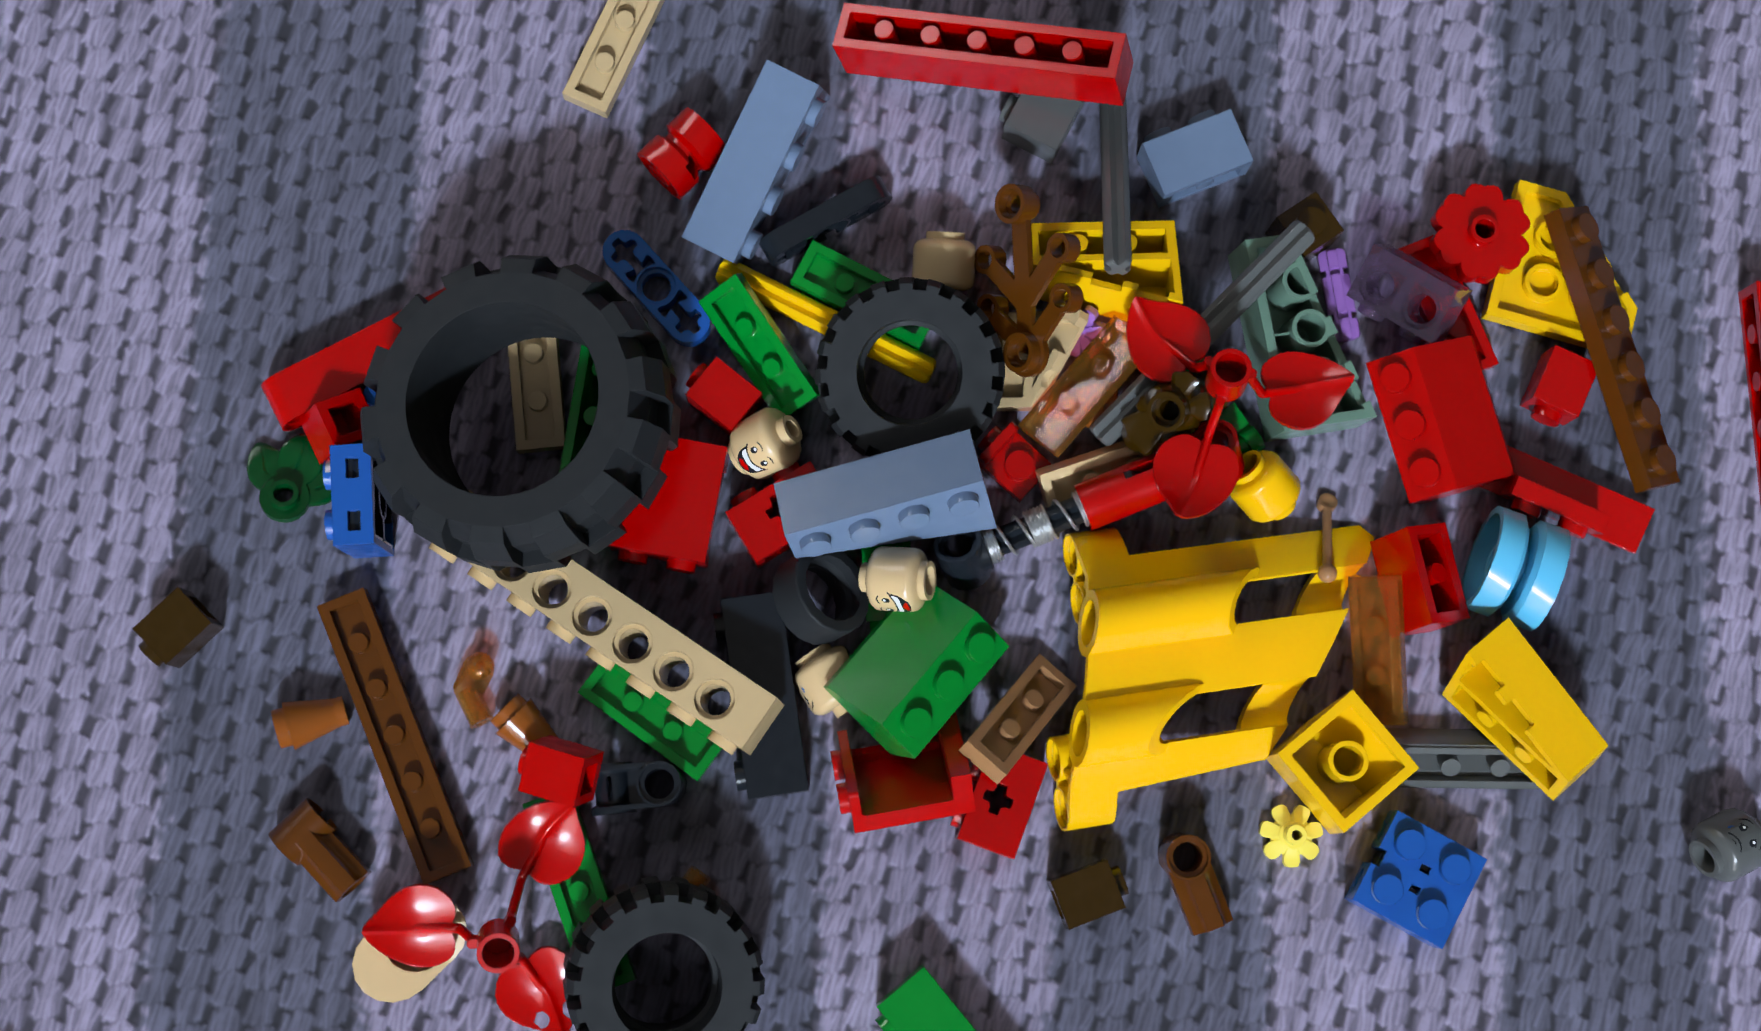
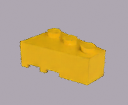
(1152, 272)
(1524, 710)

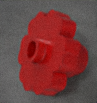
(1479, 233)

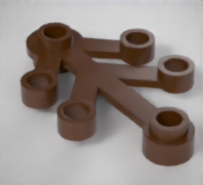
(1026, 342)

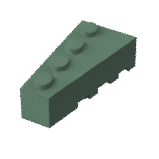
(1293, 321)

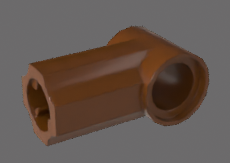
(317, 847)
(1196, 886)

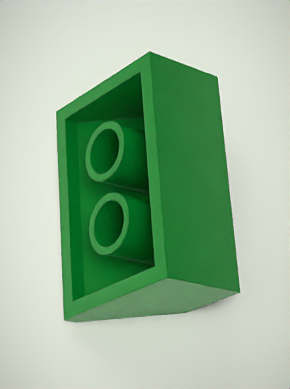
(916, 672)

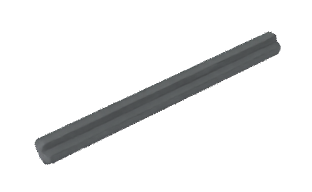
(1218, 315)

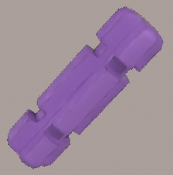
(1335, 288)

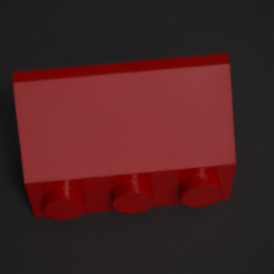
(1440, 419)

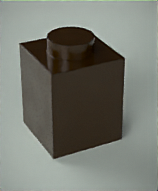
(1317, 217)
(176, 629)
(1088, 893)

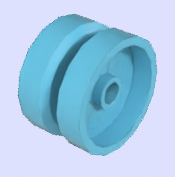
(1516, 568)

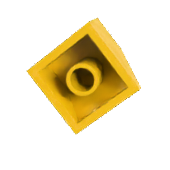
(1342, 763)

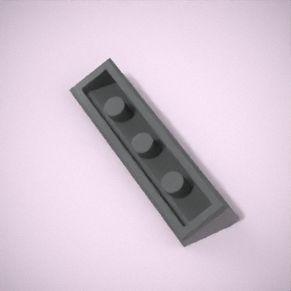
(1458, 760)

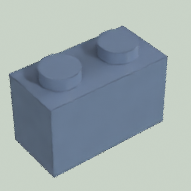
(1194, 156)

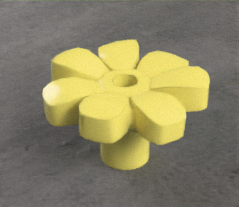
(1281, 835)

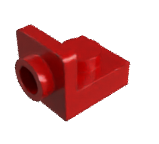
(1011, 460)

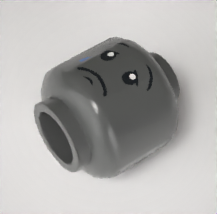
(1726, 845)

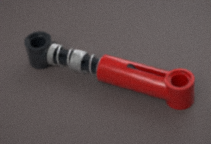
(1101, 500)

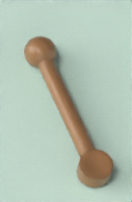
(1326, 505)

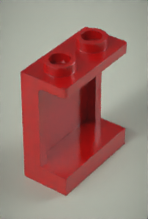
(683, 512)
(902, 790)

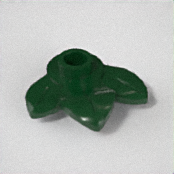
(290, 470)

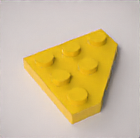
(1535, 292)

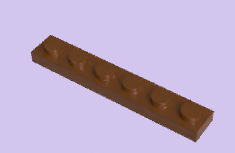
(1612, 348)
(395, 736)

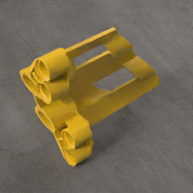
(1168, 630)

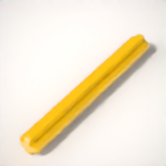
(817, 316)

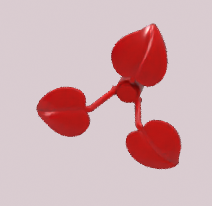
(1173, 337)
(419, 927)

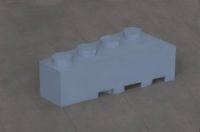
(756, 163)
(887, 498)

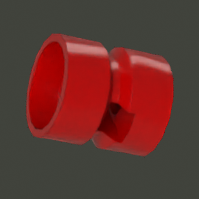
(682, 153)

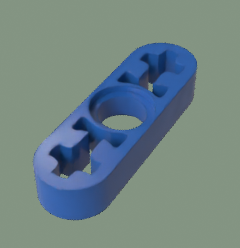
(643, 254)

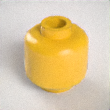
(1267, 487)

